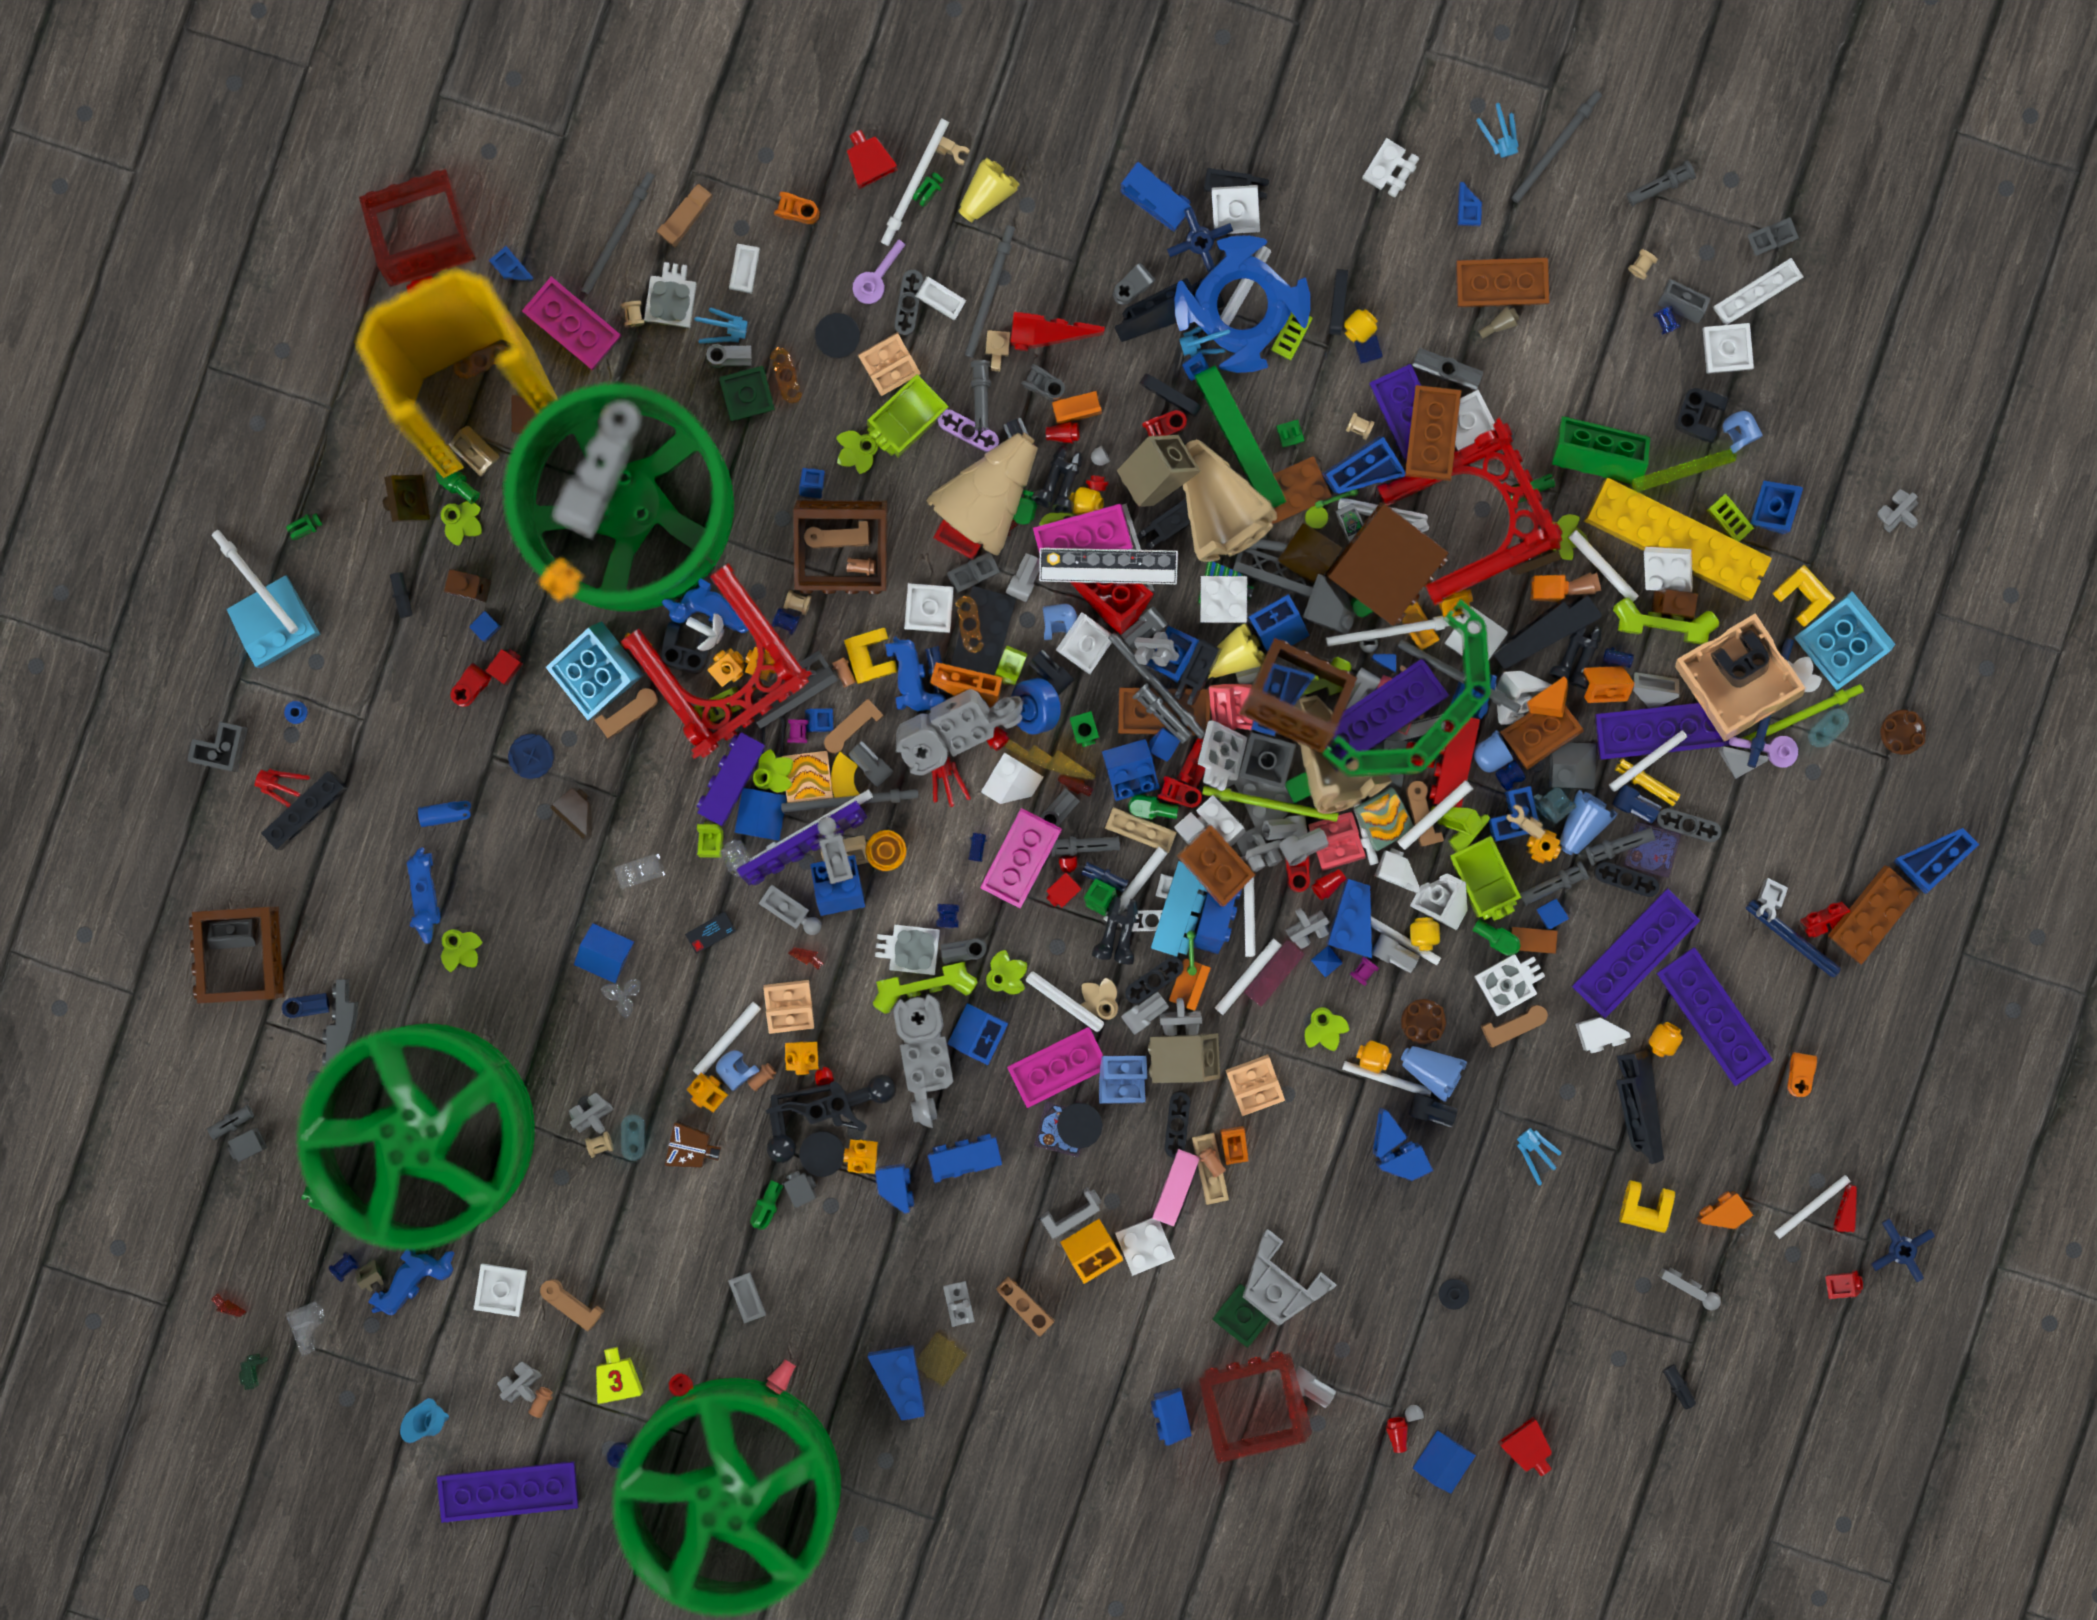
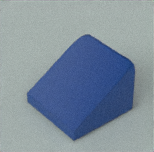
(811, 483)
(485, 626)
(1385, 660)
(819, 720)
(1163, 744)
(1552, 914)

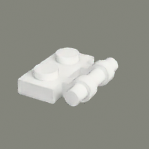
(1385, 162)

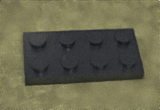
(994, 617)

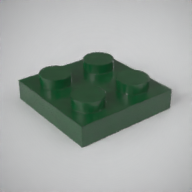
(747, 393)
(1240, 1317)

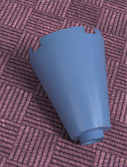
(1584, 822)
(1434, 1070)

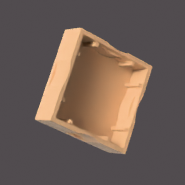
(1732, 707)

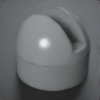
(1100, 456)
(1368, 648)
(1413, 1413)

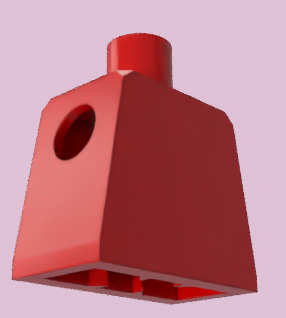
(869, 159)
(1528, 1447)

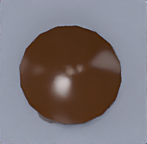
(1903, 732)
(1423, 1021)

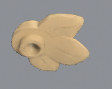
(1097, 996)

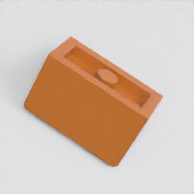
(1076, 407)
(1608, 684)
(1190, 986)

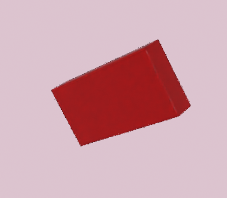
(956, 540)

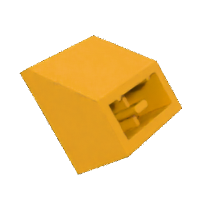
(1091, 1251)

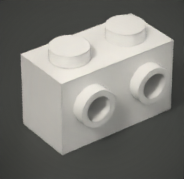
(1219, 817)

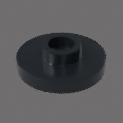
(1453, 1294)

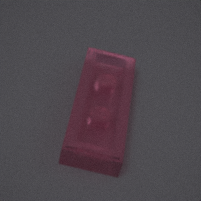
(1274, 973)

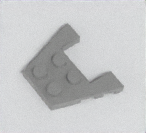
(1257, 813)
(1274, 1290)

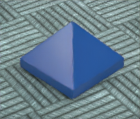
(1195, 365)
(1326, 961)

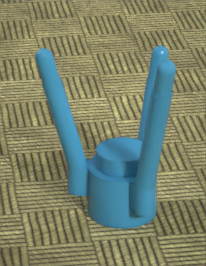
(1508, 144)
(736, 327)
(1191, 343)
(1529, 1141)

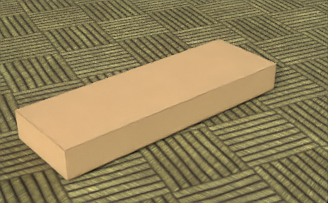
(1140, 830)
(1213, 1188)

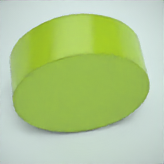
(1316, 517)

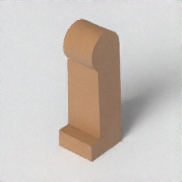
(685, 215)
(838, 538)
(644, 702)
(836, 739)
(1416, 796)
(1534, 1017)
(555, 1294)
(1025, 1306)

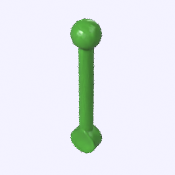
(1319, 504)
(1191, 969)

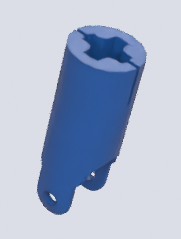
(443, 813)

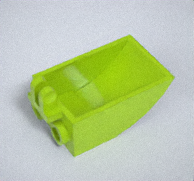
(905, 417)
(1486, 879)

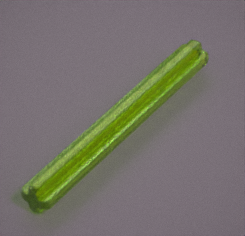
(1683, 470)

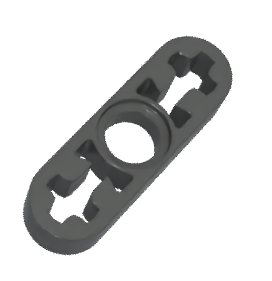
(900, 318)
(1702, 835)

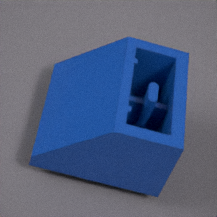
(1278, 621)
(1130, 770)
(837, 896)
(977, 1033)
(1408, 1162)
(893, 1186)
(1172, 1415)

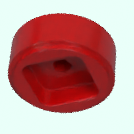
(680, 1384)

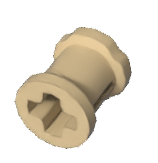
(1642, 264)
(632, 314)
(1360, 426)
(797, 602)
(599, 1144)

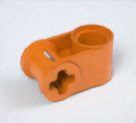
(792, 208)
(1801, 1069)

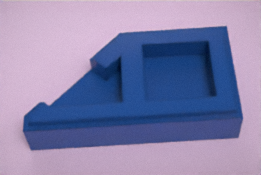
(1468, 207)
(510, 266)

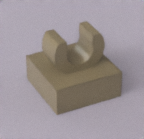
(368, 1274)

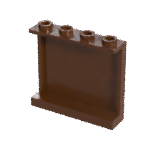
(1387, 564)

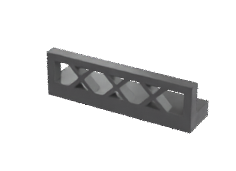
(1268, 578)
(817, 682)

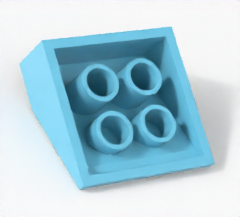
(261, 629)
(1844, 641)
(594, 670)

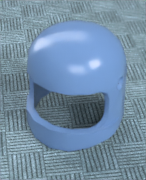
(1748, 427)
(1056, 613)
(1492, 753)
(727, 1072)

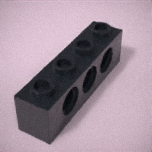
(304, 810)

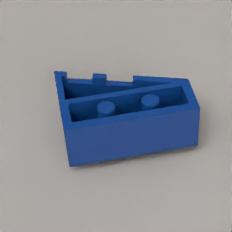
(1155, 197)
(1364, 467)
(1285, 685)
(1935, 860)
(1353, 920)
(1214, 924)
(964, 1157)
(901, 1380)

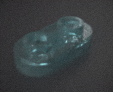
(1827, 728)
(631, 1137)

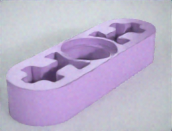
(955, 417)

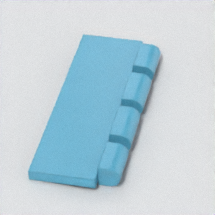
(1176, 913)

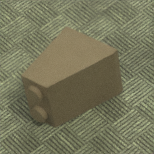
(1157, 469)
(1184, 1058)

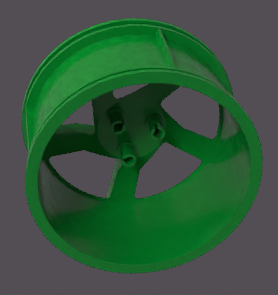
(635, 501)
(414, 1135)
(726, 1499)

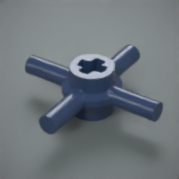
(1207, 235)
(1894, 1248)

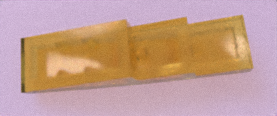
(1058, 763)

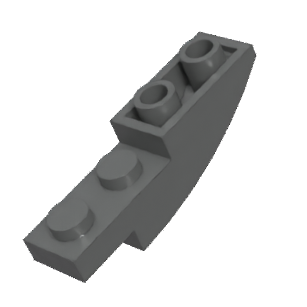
(339, 1035)

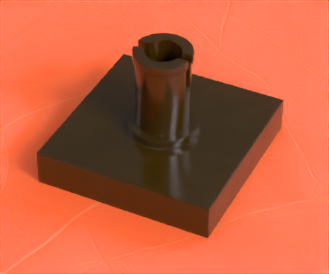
(406, 498)
(1535, 562)

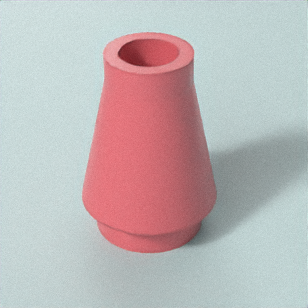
(780, 1377)

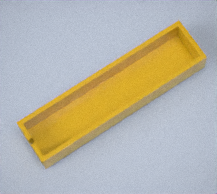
(1652, 524)

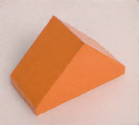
(1551, 700)
(1234, 1145)

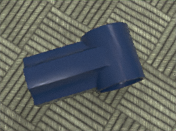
(1632, 802)
(308, 1005)

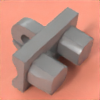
(1906, 504)
(1163, 654)
(1255, 854)
(1315, 922)
(1172, 1019)
(599, 1109)
(961, 1312)
(512, 1390)

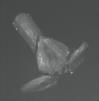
(613, 992)

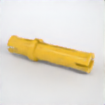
(1649, 783)

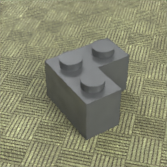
(226, 750)

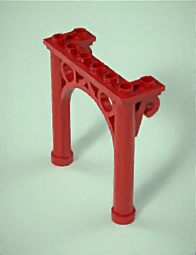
(1534, 543)
(697, 727)

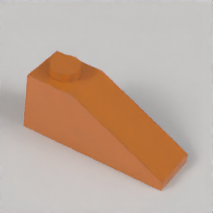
(958, 680)

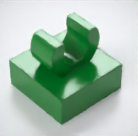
(1290, 433)

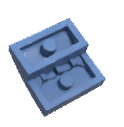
(1122, 1079)

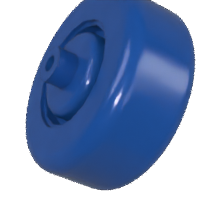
(1040, 705)

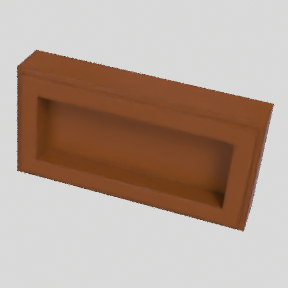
(1536, 939)

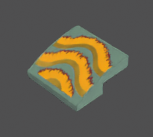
(1383, 818)

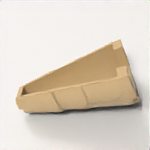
(988, 493)
(1223, 507)
(1333, 790)

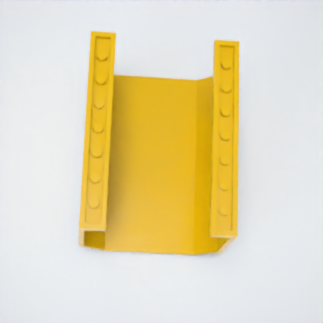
(434, 330)

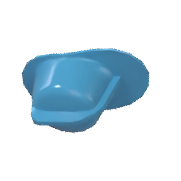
(423, 1421)

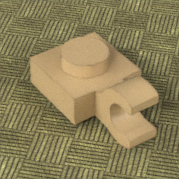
(948, 146)
(997, 346)
(1531, 826)

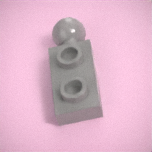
(834, 851)
(789, 910)
(1710, 1300)

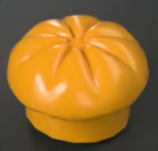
(885, 850)

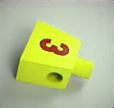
(616, 1378)

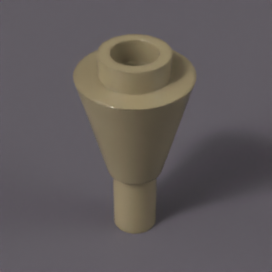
(1504, 320)

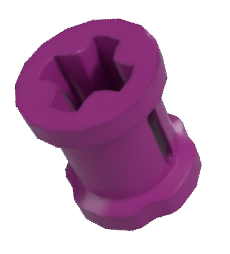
(797, 731)
(1364, 971)

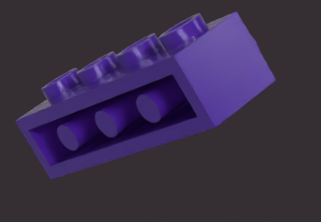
(731, 779)

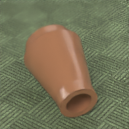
(1585, 585)

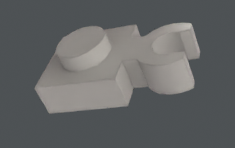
(1772, 897)

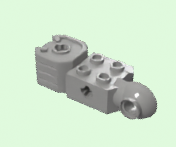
(587, 498)
(953, 728)
(923, 1054)

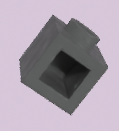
(246, 1145)
(800, 1188)

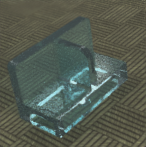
(1554, 805)

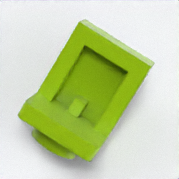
(1010, 665)
(710, 840)

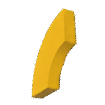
(843, 777)

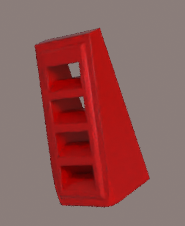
(1846, 1214)

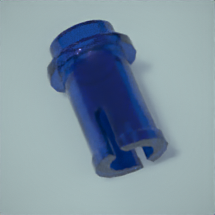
(1618, 657)
(977, 847)

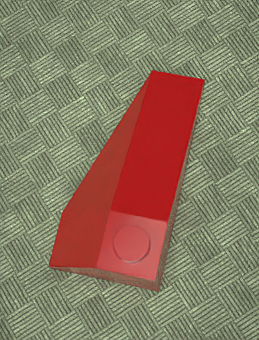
(1036, 332)
(1116, 602)

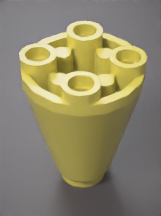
(986, 190)
(1238, 653)

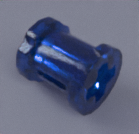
(1665, 327)
(786, 621)
(343, 1266)

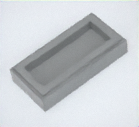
(747, 1297)

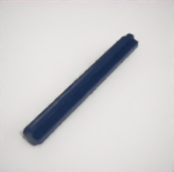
(1795, 940)

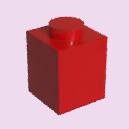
(505, 666)
(1062, 890)

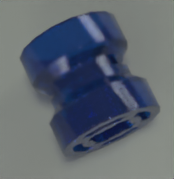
(1511, 775)
(947, 915)
(619, 1451)

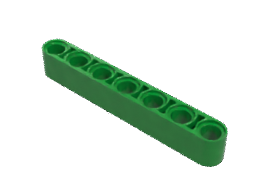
(1239, 436)

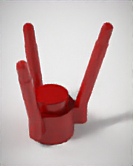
(944, 772)
(268, 781)

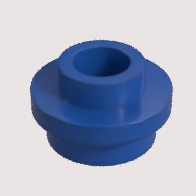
(302, 712)

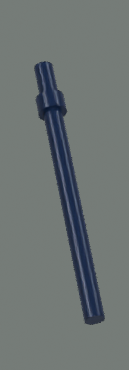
(1758, 743)

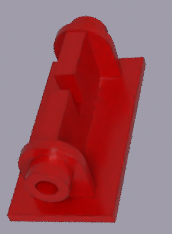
(1191, 771)
(1816, 921)

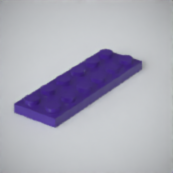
(1388, 709)
(1647, 729)
(795, 847)
(1635, 953)
(1714, 1016)
(507, 1491)

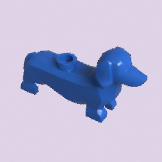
(705, 602)
(910, 677)
(423, 895)
(408, 1277)

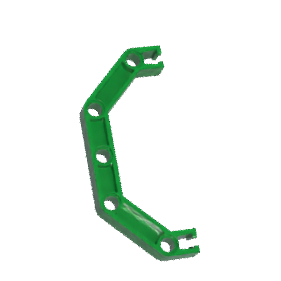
(1458, 714)

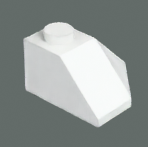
(1519, 688)
(1011, 781)
(1397, 870)
(1443, 900)

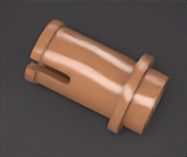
(861, 566)
(844, 672)
(766, 1072)
(1212, 1162)
(542, 1398)

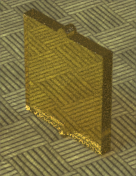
(940, 1359)

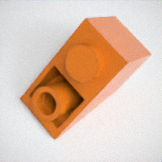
(1549, 588)
(1727, 1213)

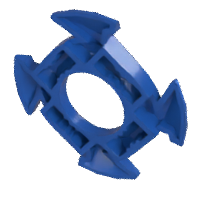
(1281, 300)

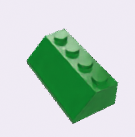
(1600, 450)

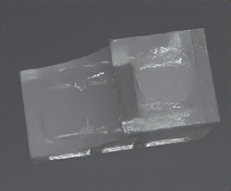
(735, 855)
(639, 871)
(303, 1325)

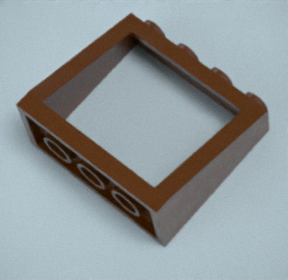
(839, 510)
(1286, 718)
(271, 955)

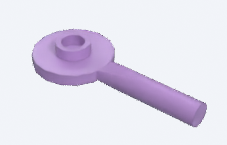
(869, 286)
(1781, 750)

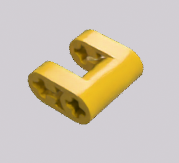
(1811, 588)
(861, 660)
(1646, 1217)

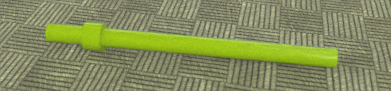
(1839, 698)
(1227, 795)

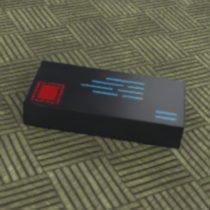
(710, 932)

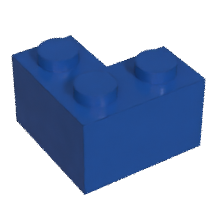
(1504, 829)

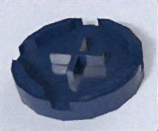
(531, 756)

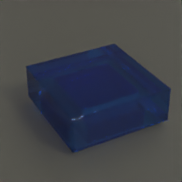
(1369, 350)

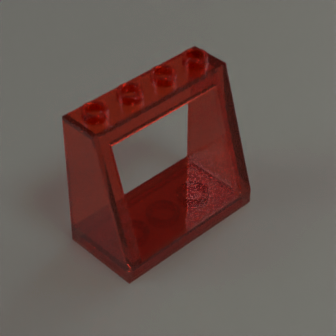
(426, 257)
(1300, 1422)

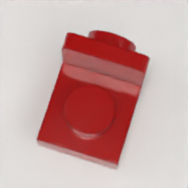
(1844, 1285)

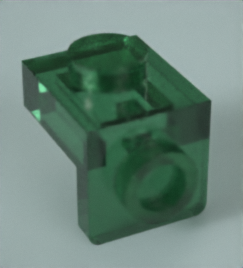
(248, 1373)

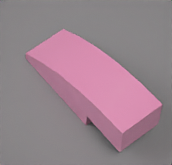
(1175, 1187)

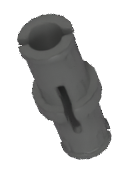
(217, 1129)

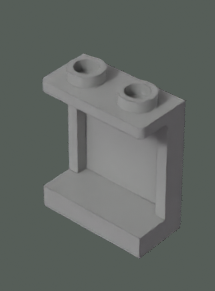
(1074, 1218)

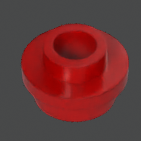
(1097, 483)

